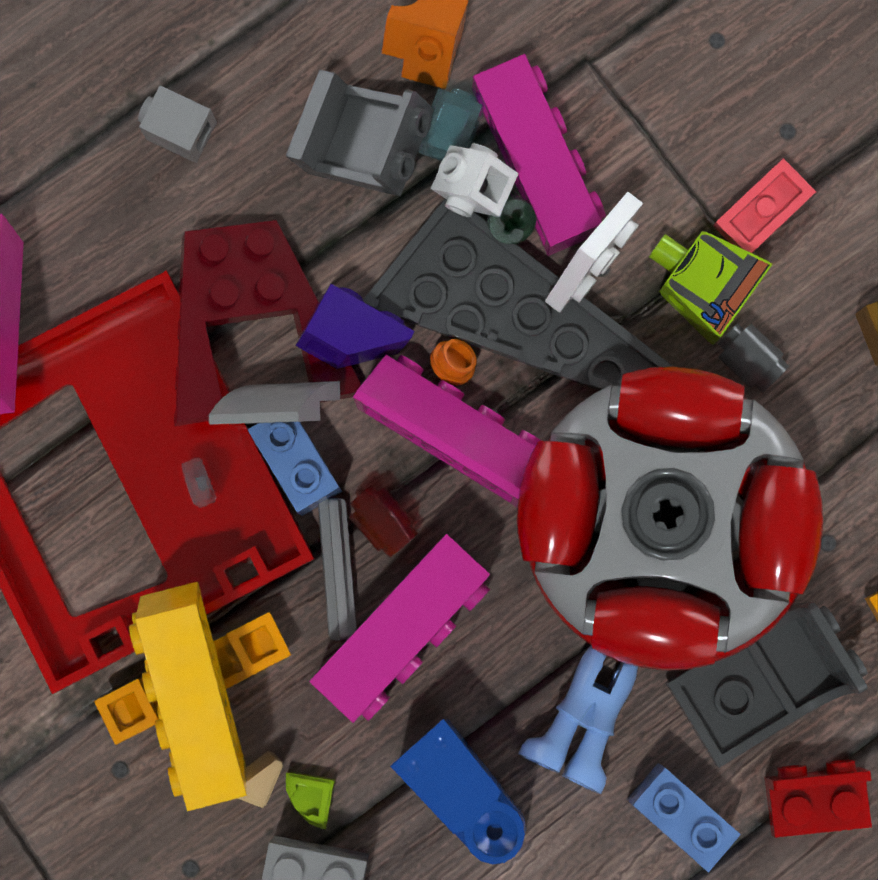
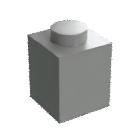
(176, 123)

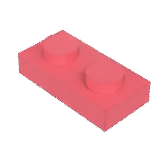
(765, 207)

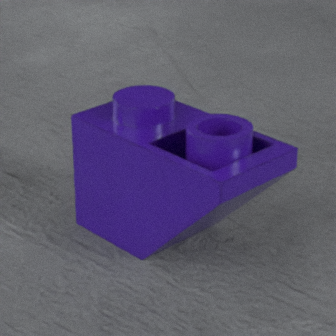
(350, 331)

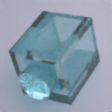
(453, 123)

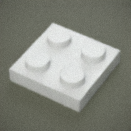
(596, 254)

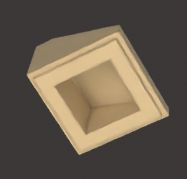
(261, 779)

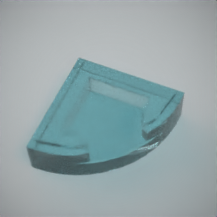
(198, 482)

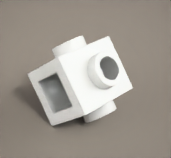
(474, 181)

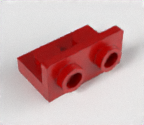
(818, 800)

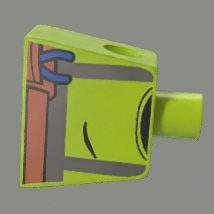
(708, 280)

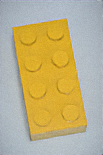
(190, 696)

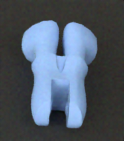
(589, 707)

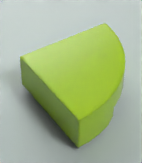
(310, 797)

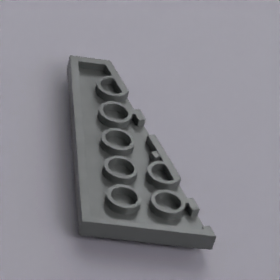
(494, 298)

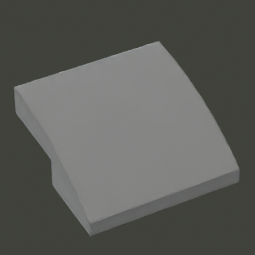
(274, 403)

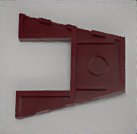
(236, 278)

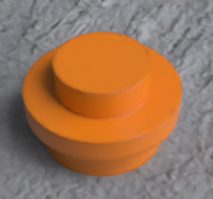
(453, 361)

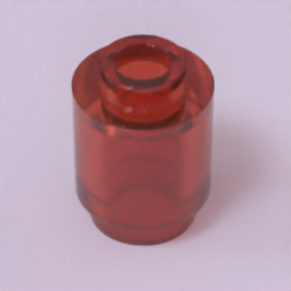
(382, 520)

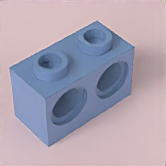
(295, 464)
(683, 817)

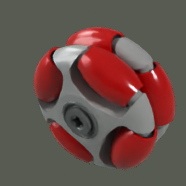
(610, 443)

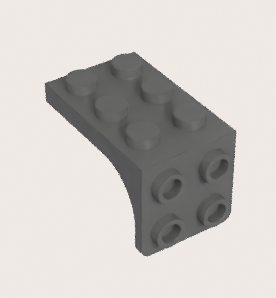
(768, 683)

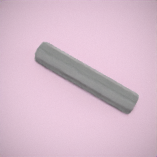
(337, 569)

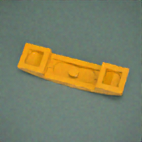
(240, 656)

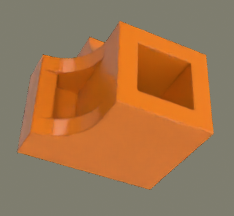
(426, 38)

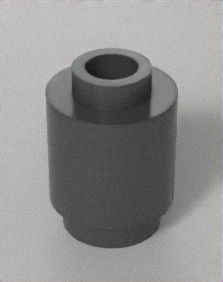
(752, 357)

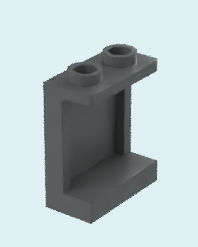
(360, 134)

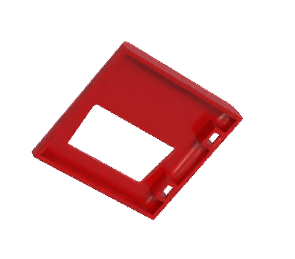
(125, 375)

